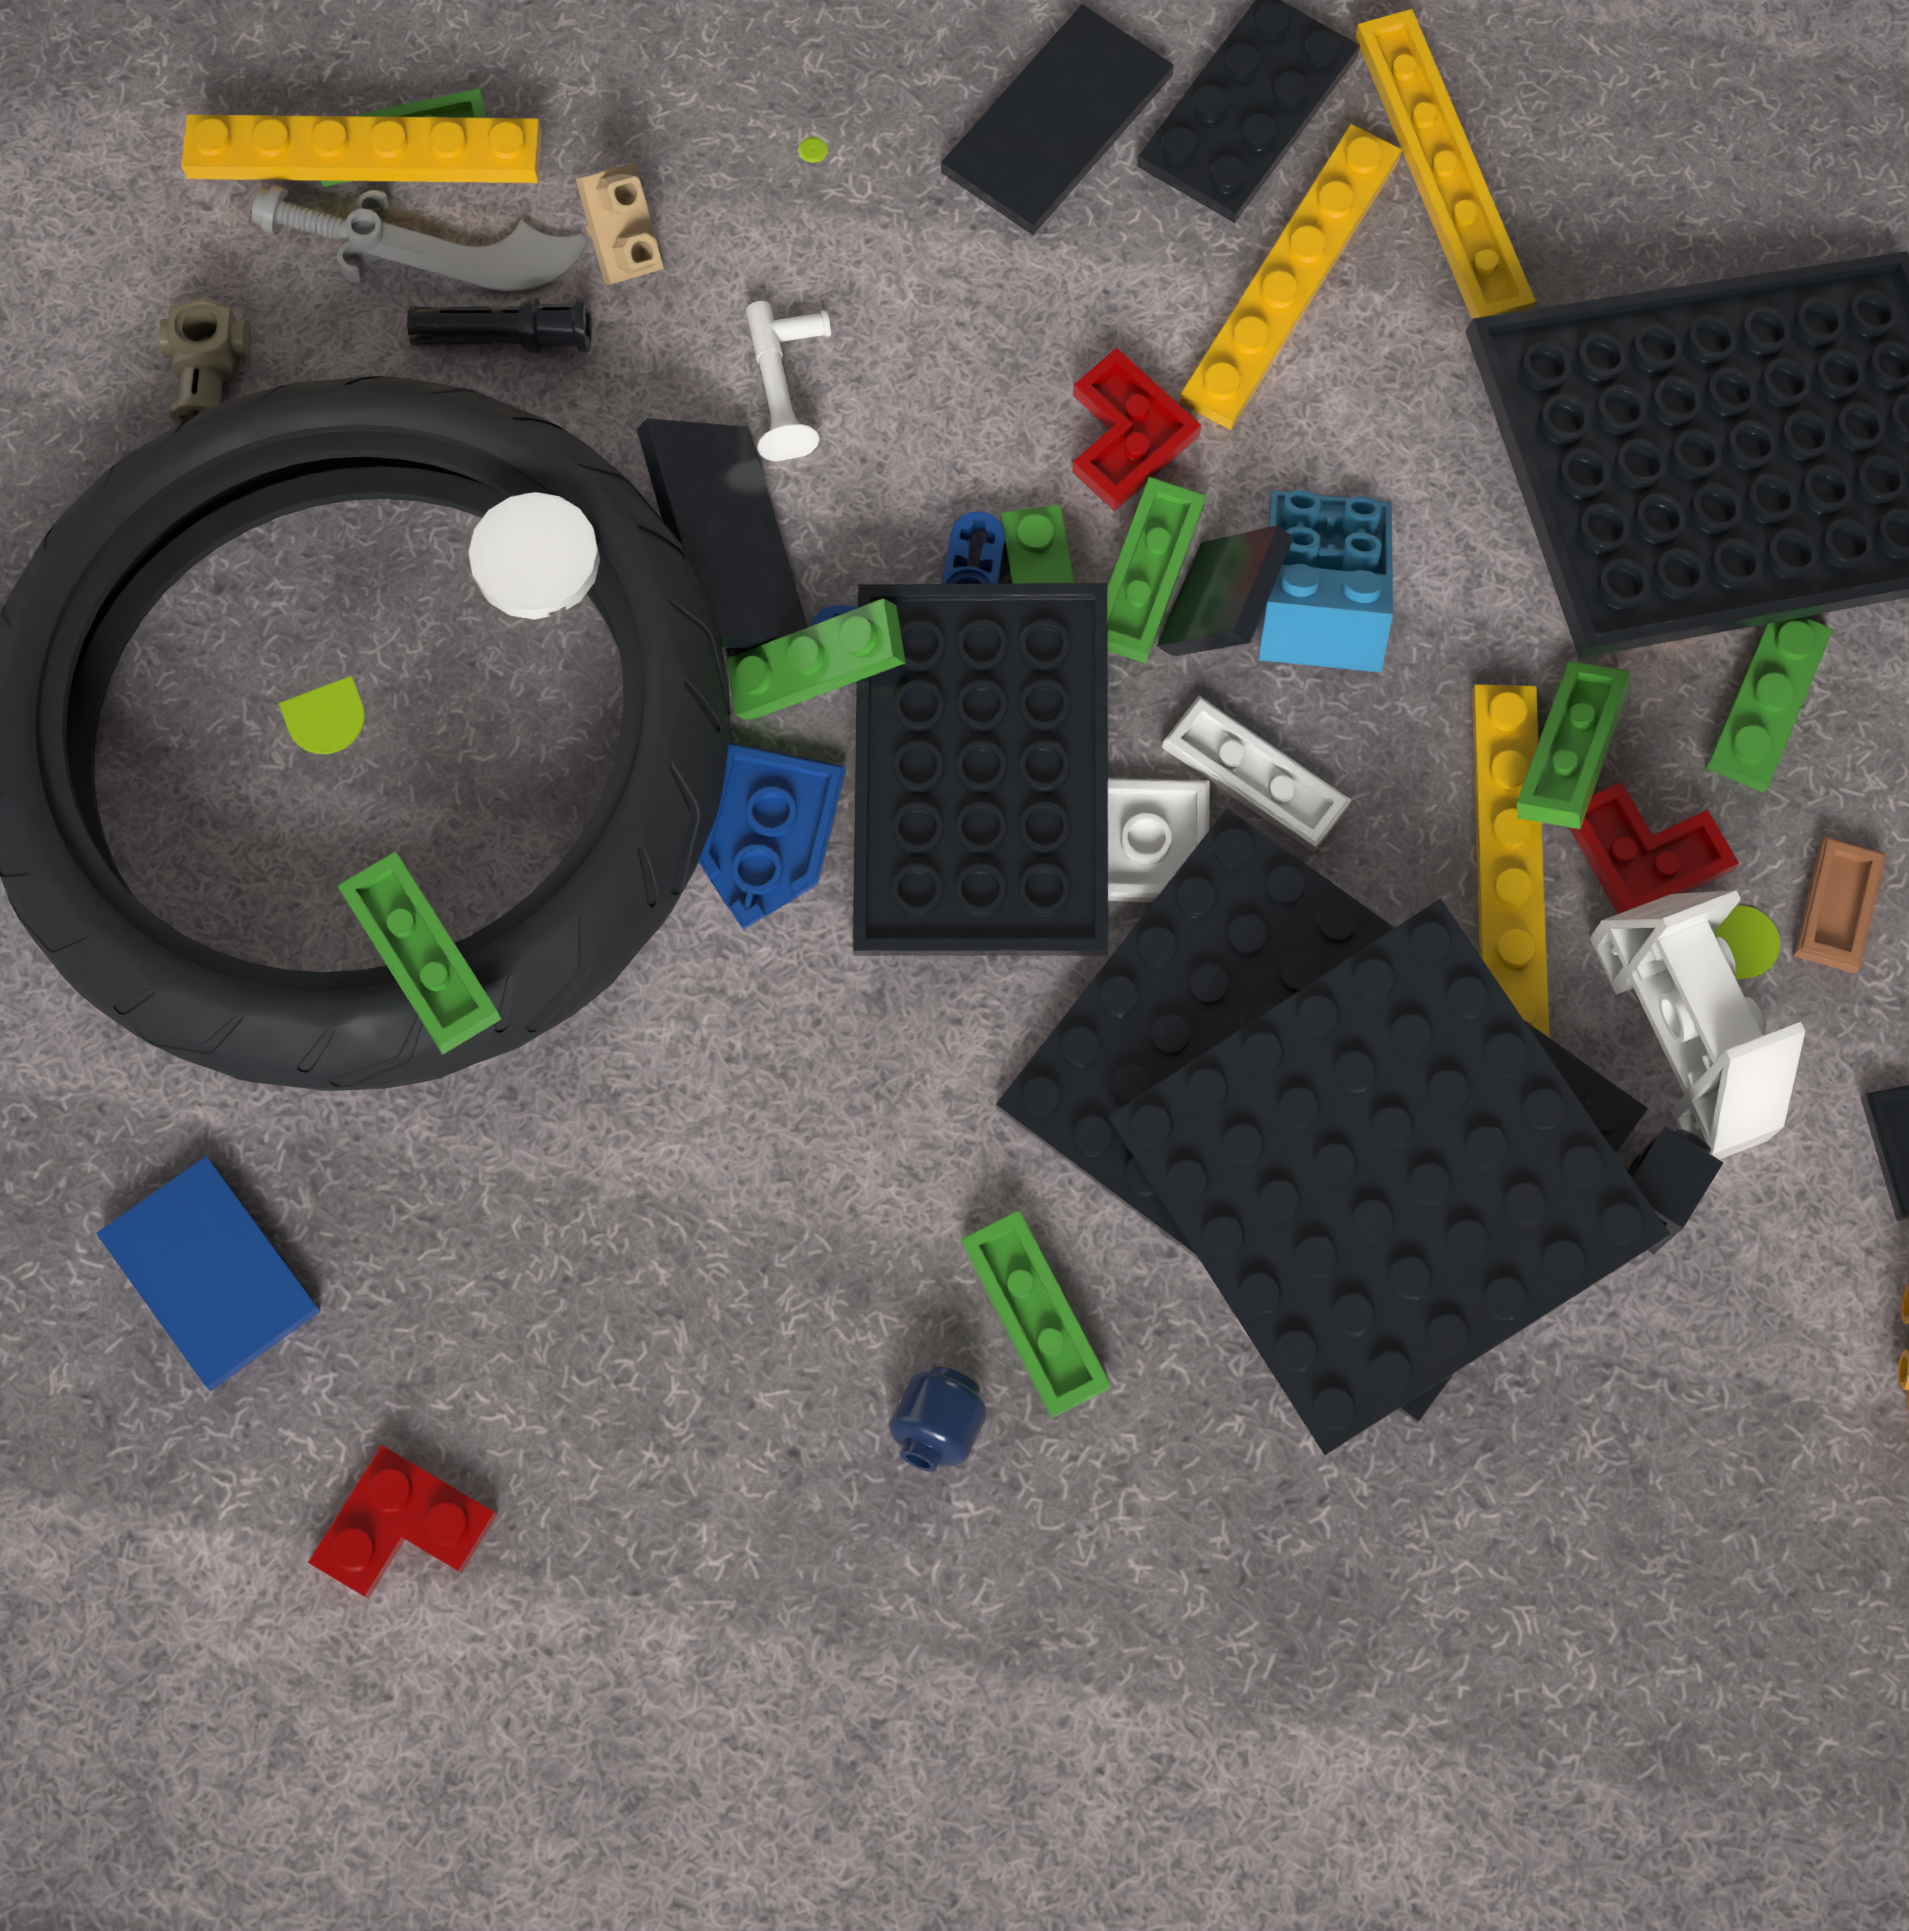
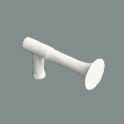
(786, 435)

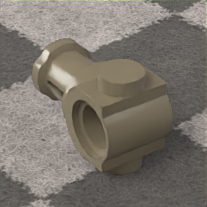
(203, 364)

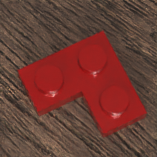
(1143, 427)
(1644, 866)
(395, 1505)

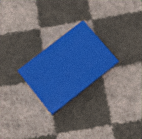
(208, 1273)

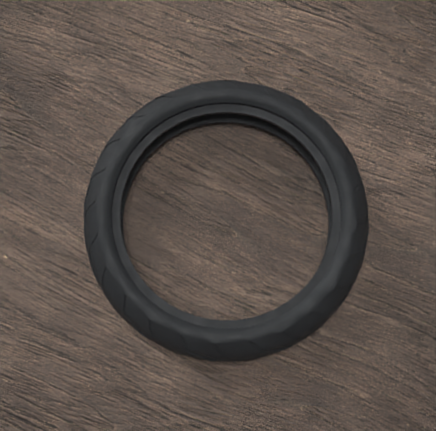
(205, 487)

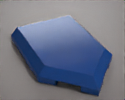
(770, 830)

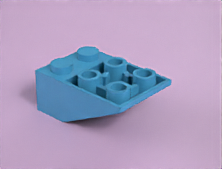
(1334, 584)

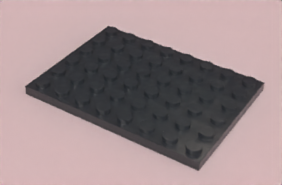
(1712, 448)
(1206, 959)

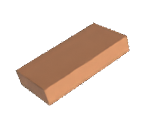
(1840, 904)

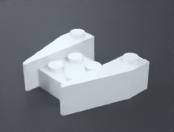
(1711, 1034)

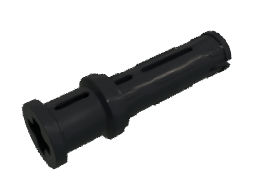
(527, 324)

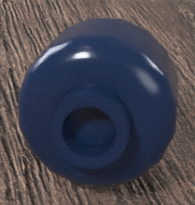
(937, 1418)

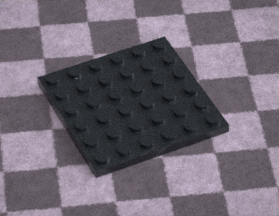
(1387, 1177)

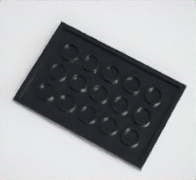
(985, 774)

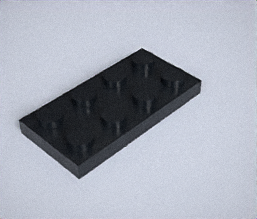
(1248, 106)

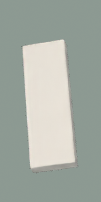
(1256, 773)

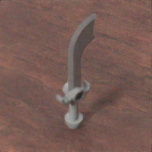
(513, 264)

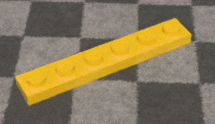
(362, 148)
(1443, 166)
(1290, 277)
(1509, 849)

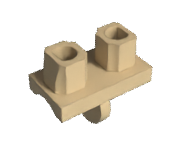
(619, 223)

